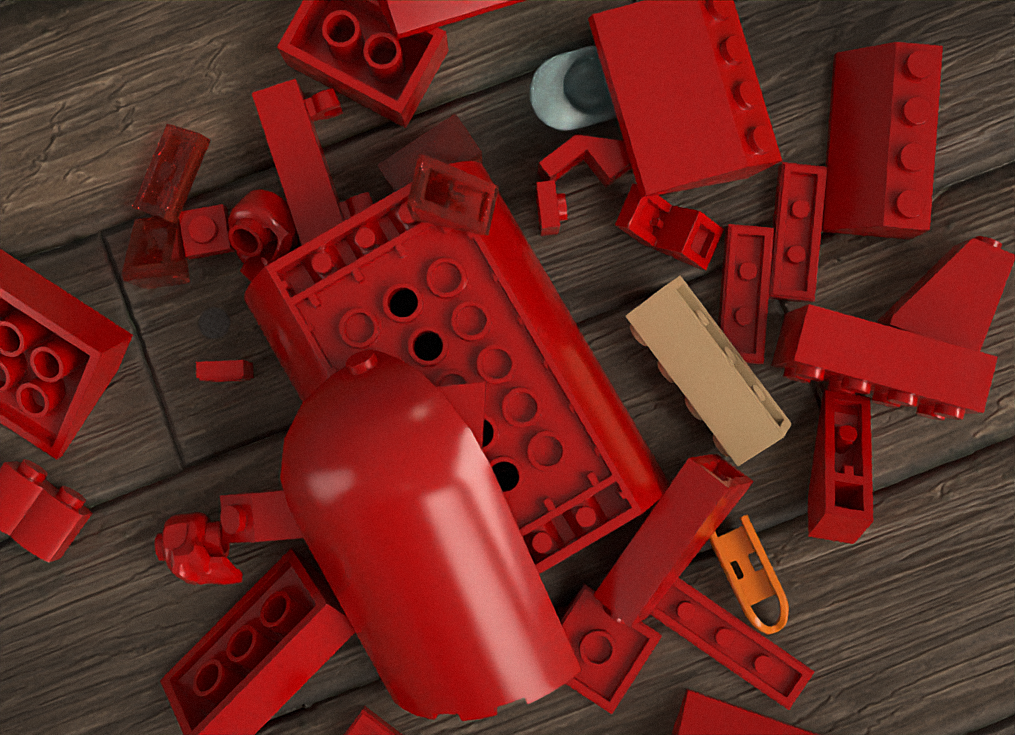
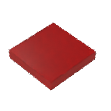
(605, 649)

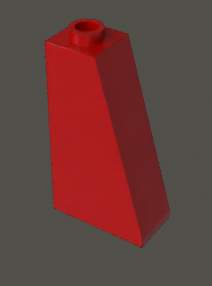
(671, 536)

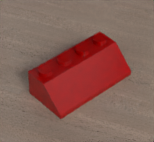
(882, 140)
(258, 652)

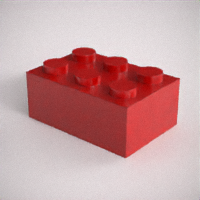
(359, 56)

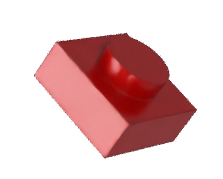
(550, 207)
(205, 231)

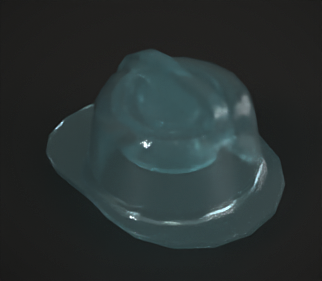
(571, 90)

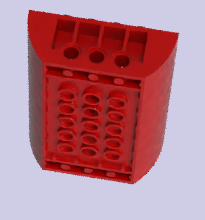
(499, 325)

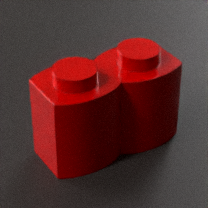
(37, 512)

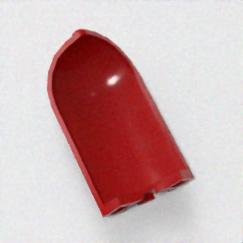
(420, 544)

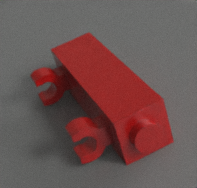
(300, 158)

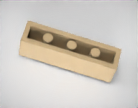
(708, 372)

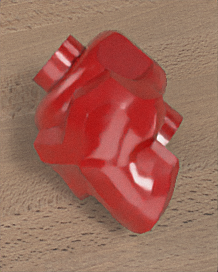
(261, 230)
(196, 550)

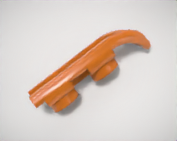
(754, 585)

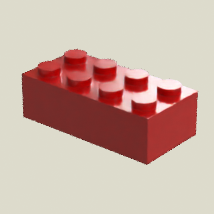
(883, 362)

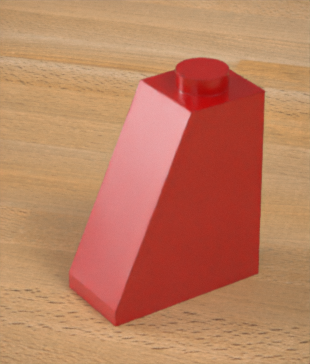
(956, 295)

